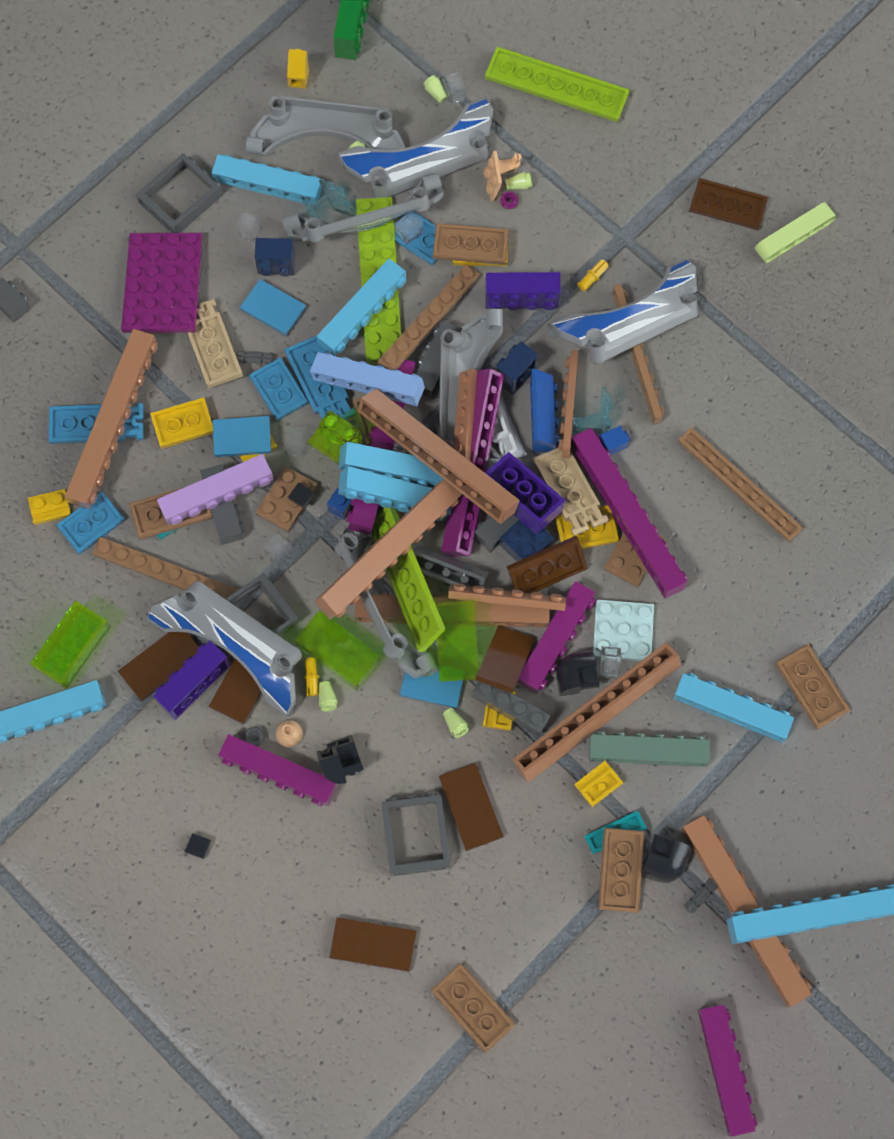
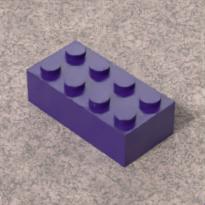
(522, 290)
(537, 502)
(192, 679)

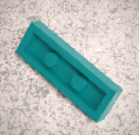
(630, 822)

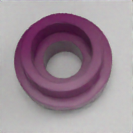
(509, 196)

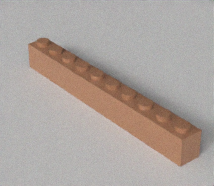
(111, 419)
(438, 456)
(387, 549)
(485, 613)
(596, 712)
(737, 897)

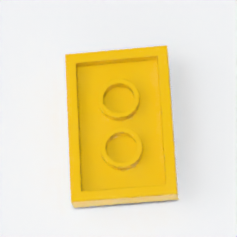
(182, 423)
(594, 537)

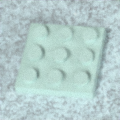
(625, 627)

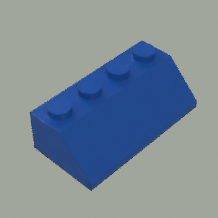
(543, 412)

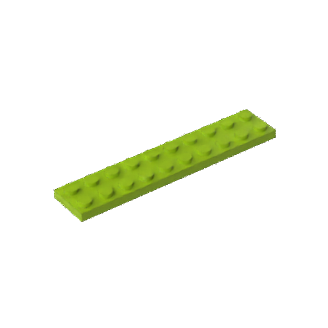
(374, 250)

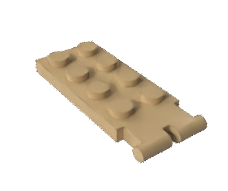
(214, 347)
(570, 483)

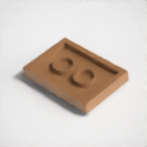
(277, 507)
(625, 563)

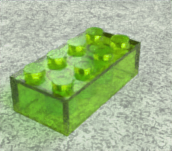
(458, 642)
(70, 644)
(338, 650)

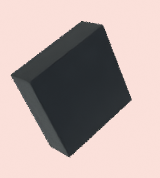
(301, 495)
(197, 846)

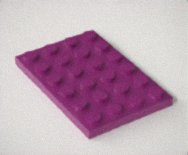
(162, 282)

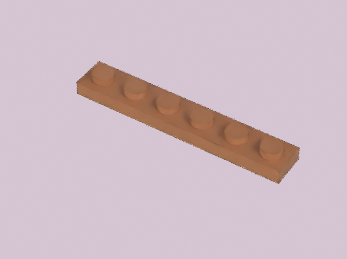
(567, 411)
(465, 412)
(499, 596)

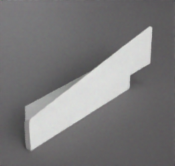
(506, 433)

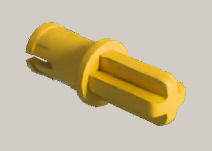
(592, 275)
(311, 677)

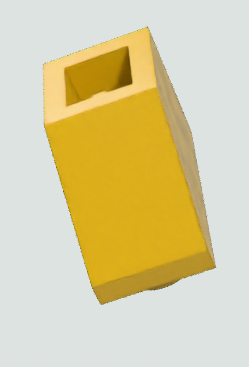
(297, 68)

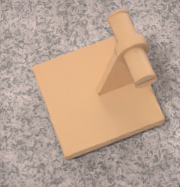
(494, 170)

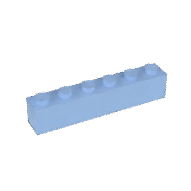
(365, 378)

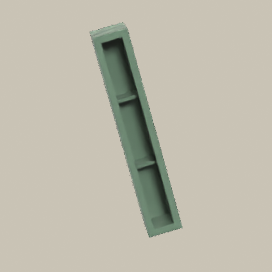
(649, 750)

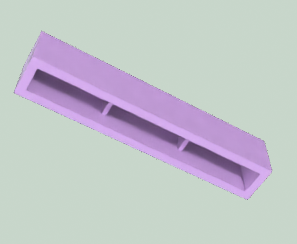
(215, 489)

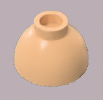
(289, 733)

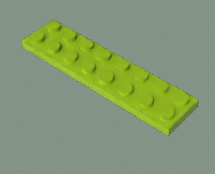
(557, 84)
(410, 588)

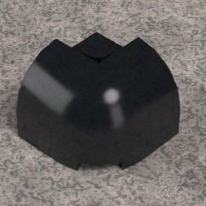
(577, 673)
(340, 760)
(666, 859)

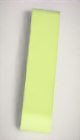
(795, 232)

